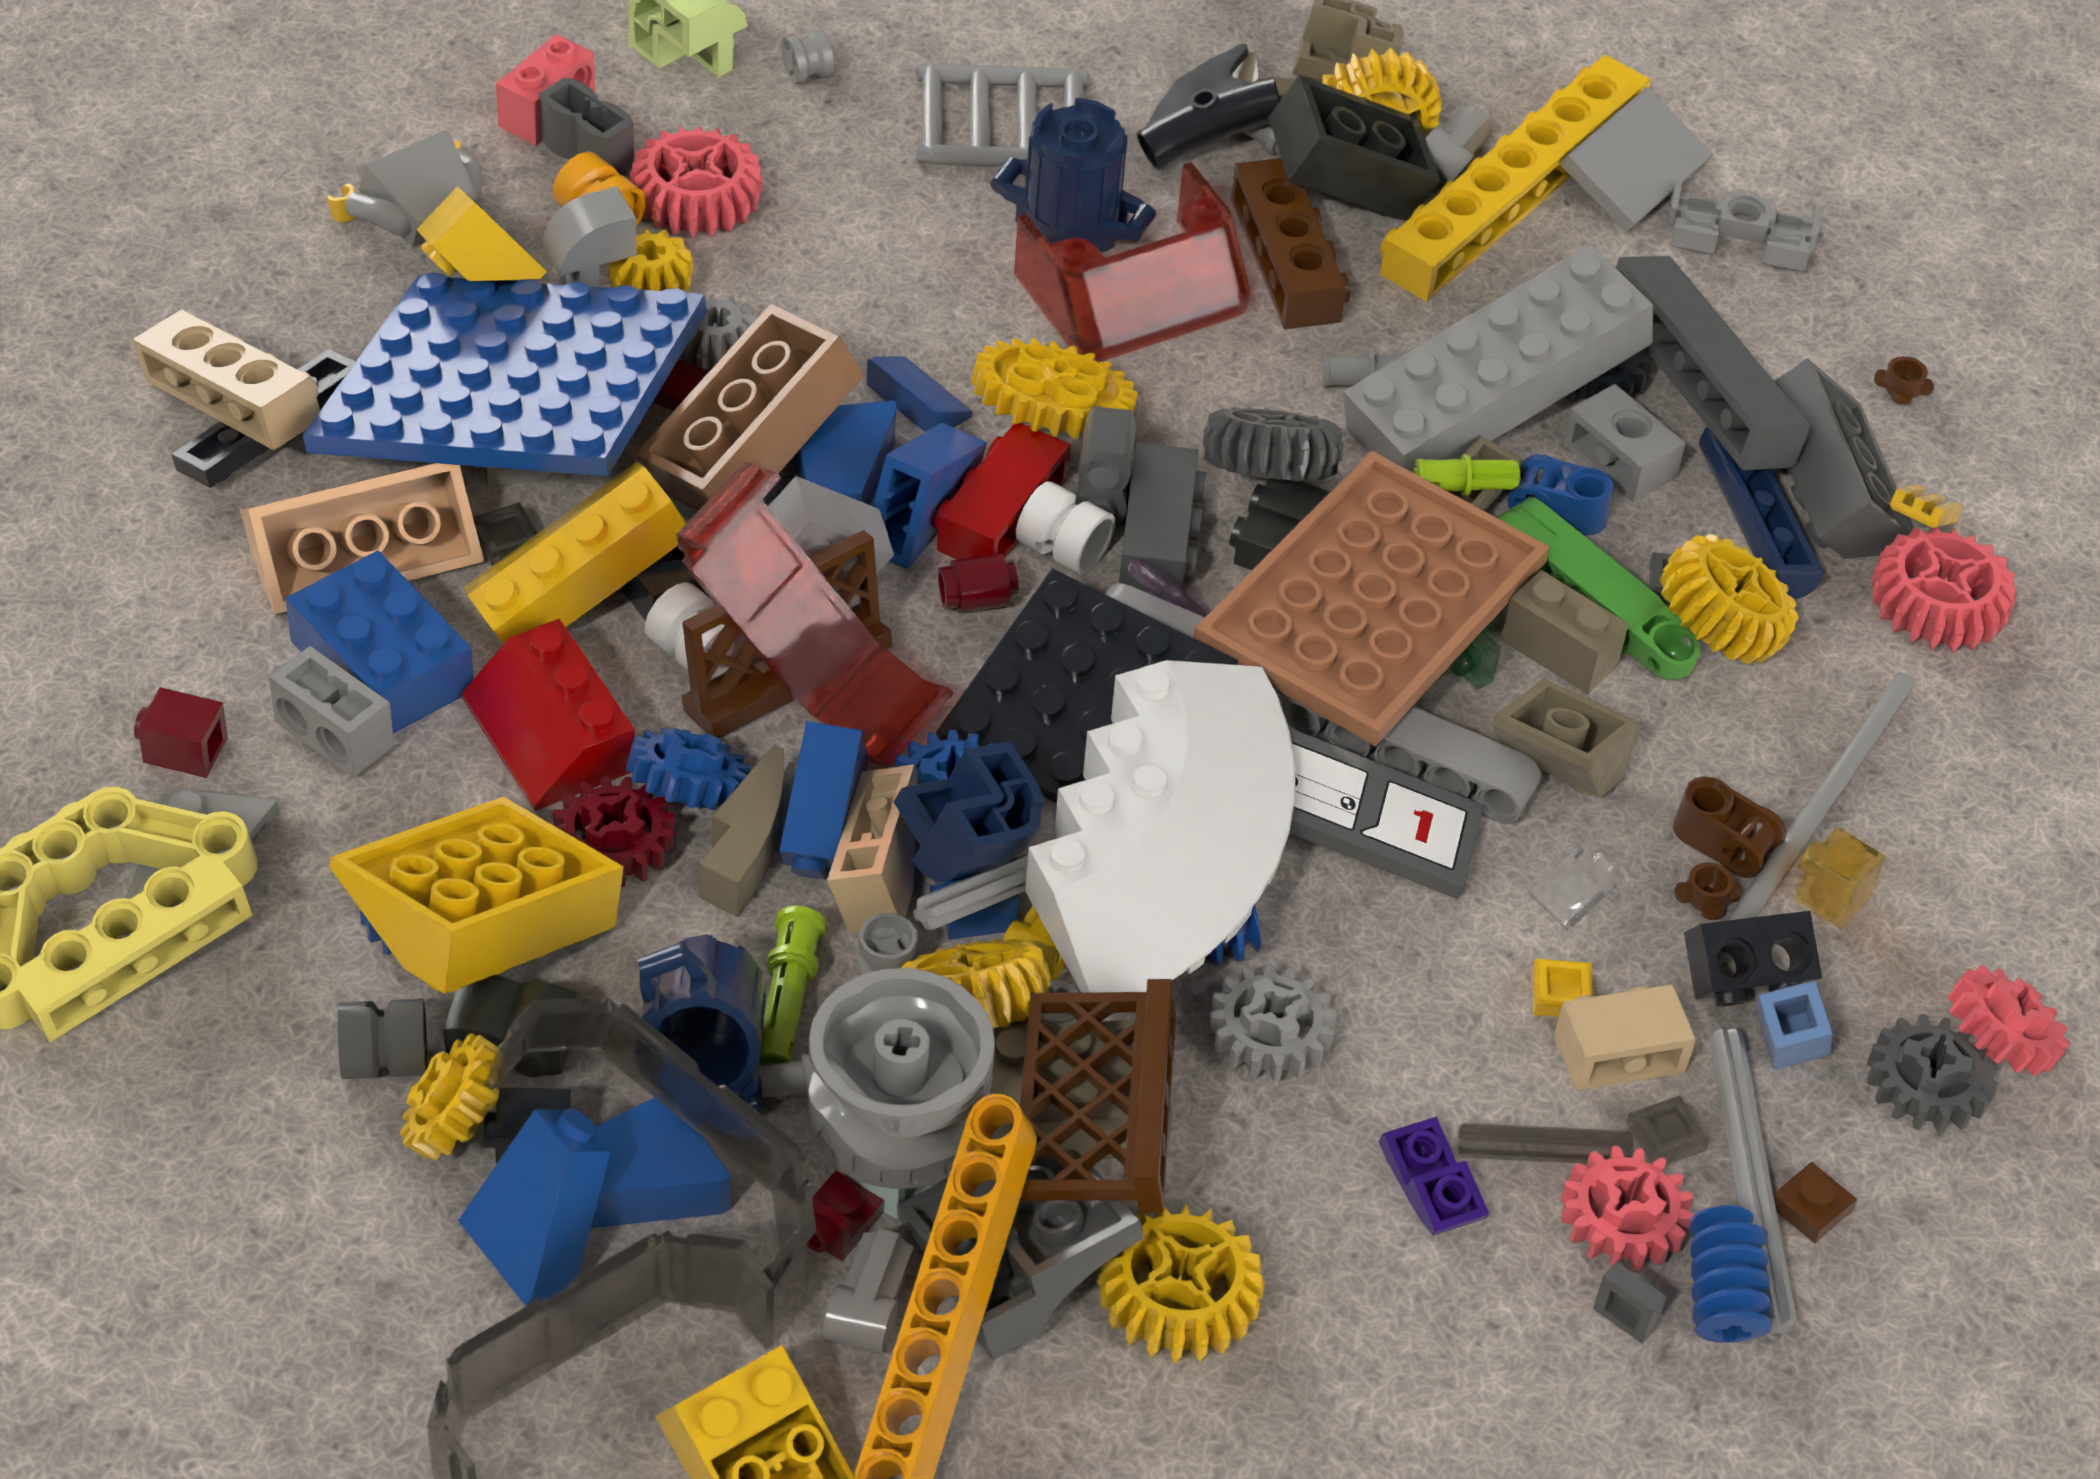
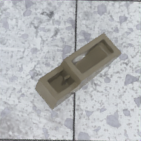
(744, 836)

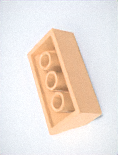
(409, 515)

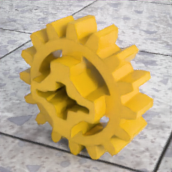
(450, 1098)

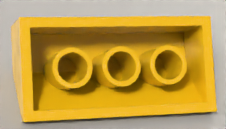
(579, 556)

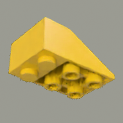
(754, 1427)

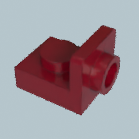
(843, 1215)

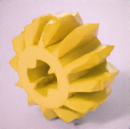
(658, 266)

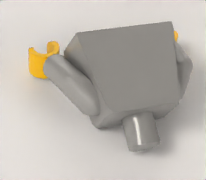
(409, 186)

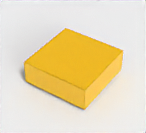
(1558, 982)

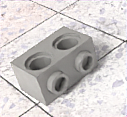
(331, 711)

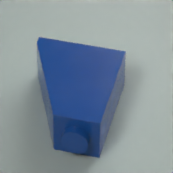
(850, 449)
(918, 481)
(821, 797)
(658, 1170)
(540, 1203)

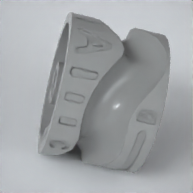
(897, 1075)

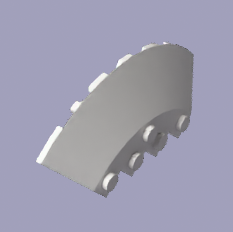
(1169, 827)

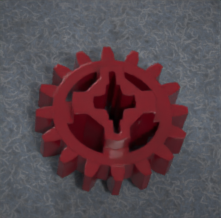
(614, 824)

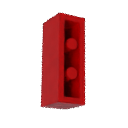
(991, 497)

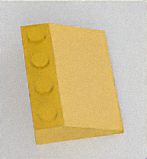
(480, 892)

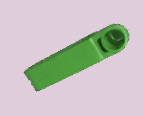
(1653, 631)

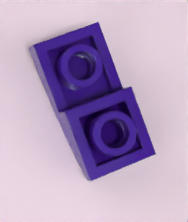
(1431, 1178)

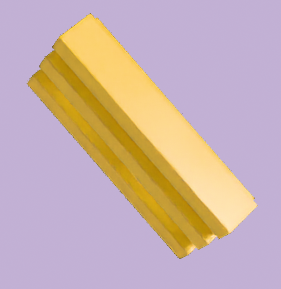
(1925, 508)

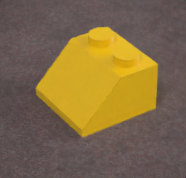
(472, 243)

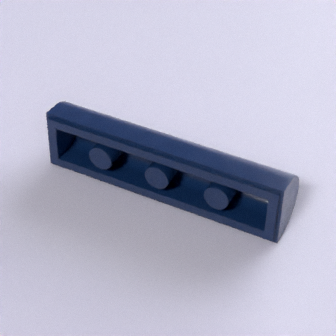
(1764, 519)

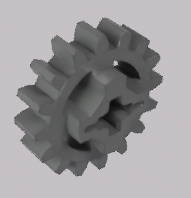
(1959, 1080)

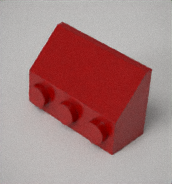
(549, 715)

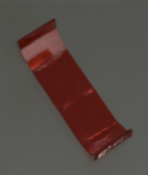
(801, 621)

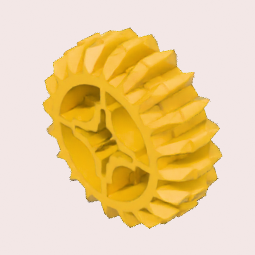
(1393, 82)
(1728, 599)
(993, 972)
(1175, 1301)

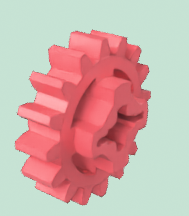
(2008, 1020)
(1626, 1208)

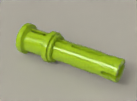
(791, 967)

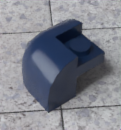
(975, 816)

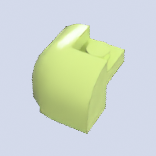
(693, 28)

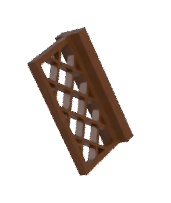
(749, 684)
(1148, 1083)

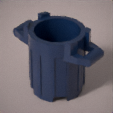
(1076, 177)
(711, 1007)

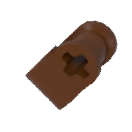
(1725, 825)

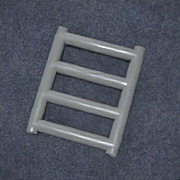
(980, 78)

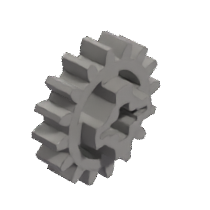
(1272, 1022)

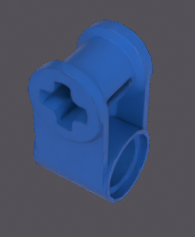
(1570, 490)

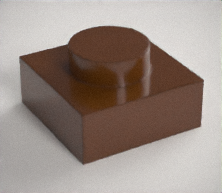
(1813, 1202)

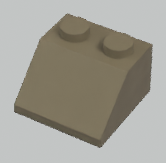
(1569, 736)

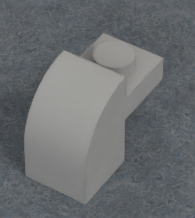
(590, 234)

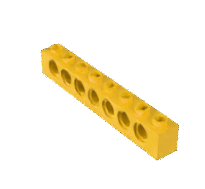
(1505, 182)

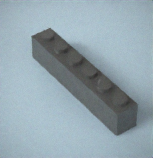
(1716, 369)

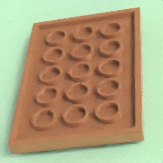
(1373, 596)

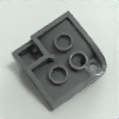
(1044, 1257)

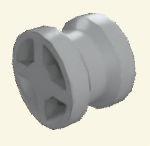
(807, 56)

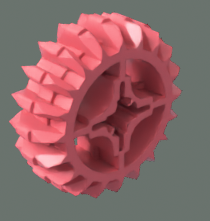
(697, 180)
(1940, 597)

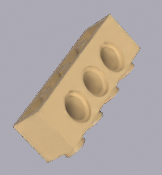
(228, 379)

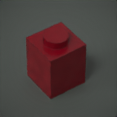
(181, 732)

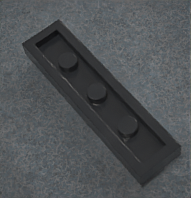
(223, 450)

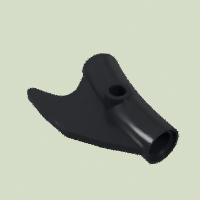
(1207, 108)

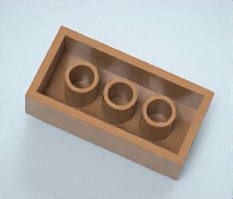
(751, 406)

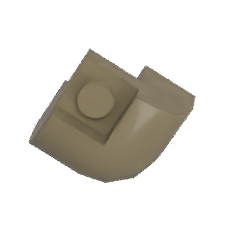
(1337, 31)

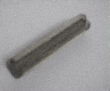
(1539, 1143)

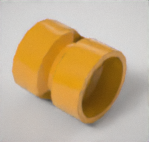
(591, 173)

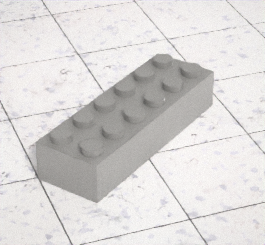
(1502, 363)

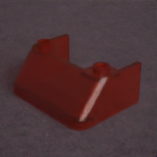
(1143, 292)

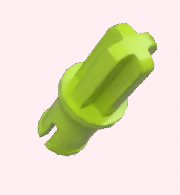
(1469, 474)

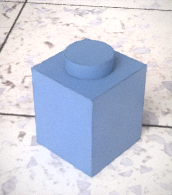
(1794, 1025)

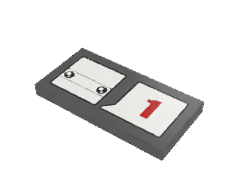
(1382, 816)

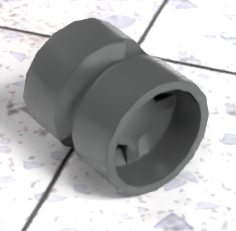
(382, 1038)

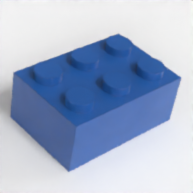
(383, 636)

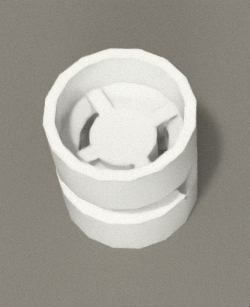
(1071, 531)
(666, 618)

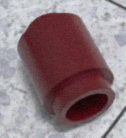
(977, 583)

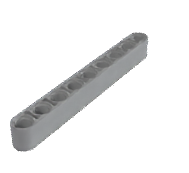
(1415, 746)

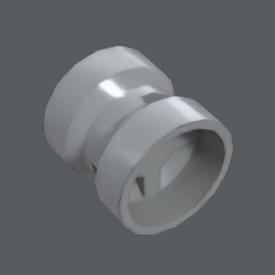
(886, 943)

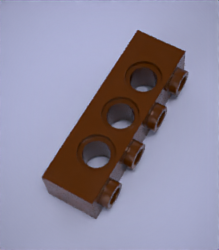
(1289, 245)

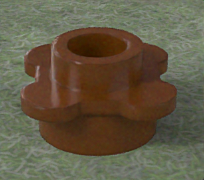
(1904, 379)
(1710, 878)

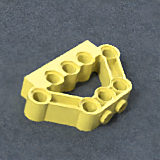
(150, 835)

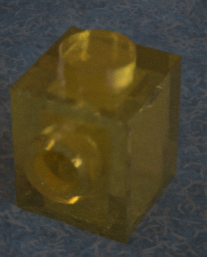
(1838, 876)

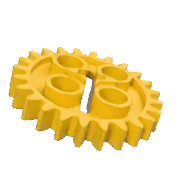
(1048, 385)

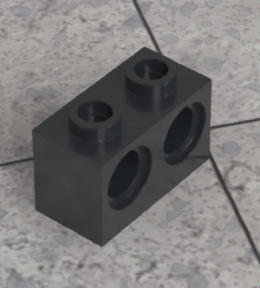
(1750, 946)

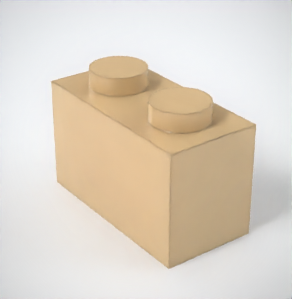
(1624, 1036)

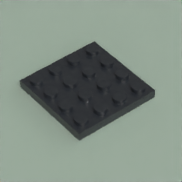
(1058, 676)

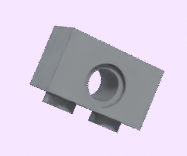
(1624, 442)

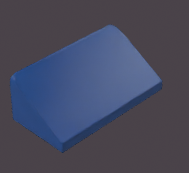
(914, 392)

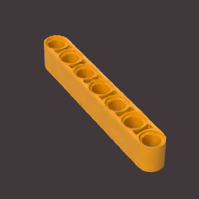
(944, 1276)

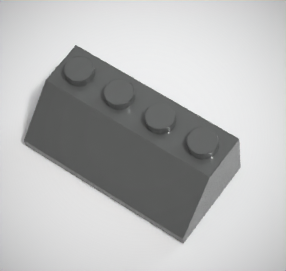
(1841, 469)

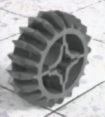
(1272, 444)

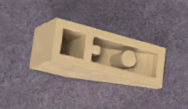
(875, 851)

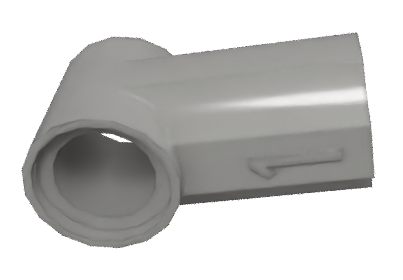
(1457, 141)
(867, 1305)

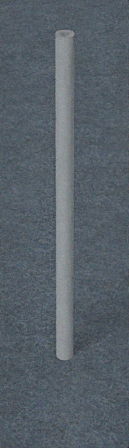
(1821, 801)

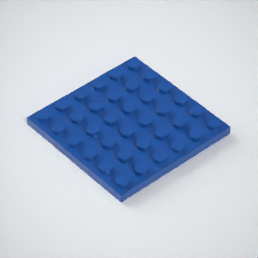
(508, 375)

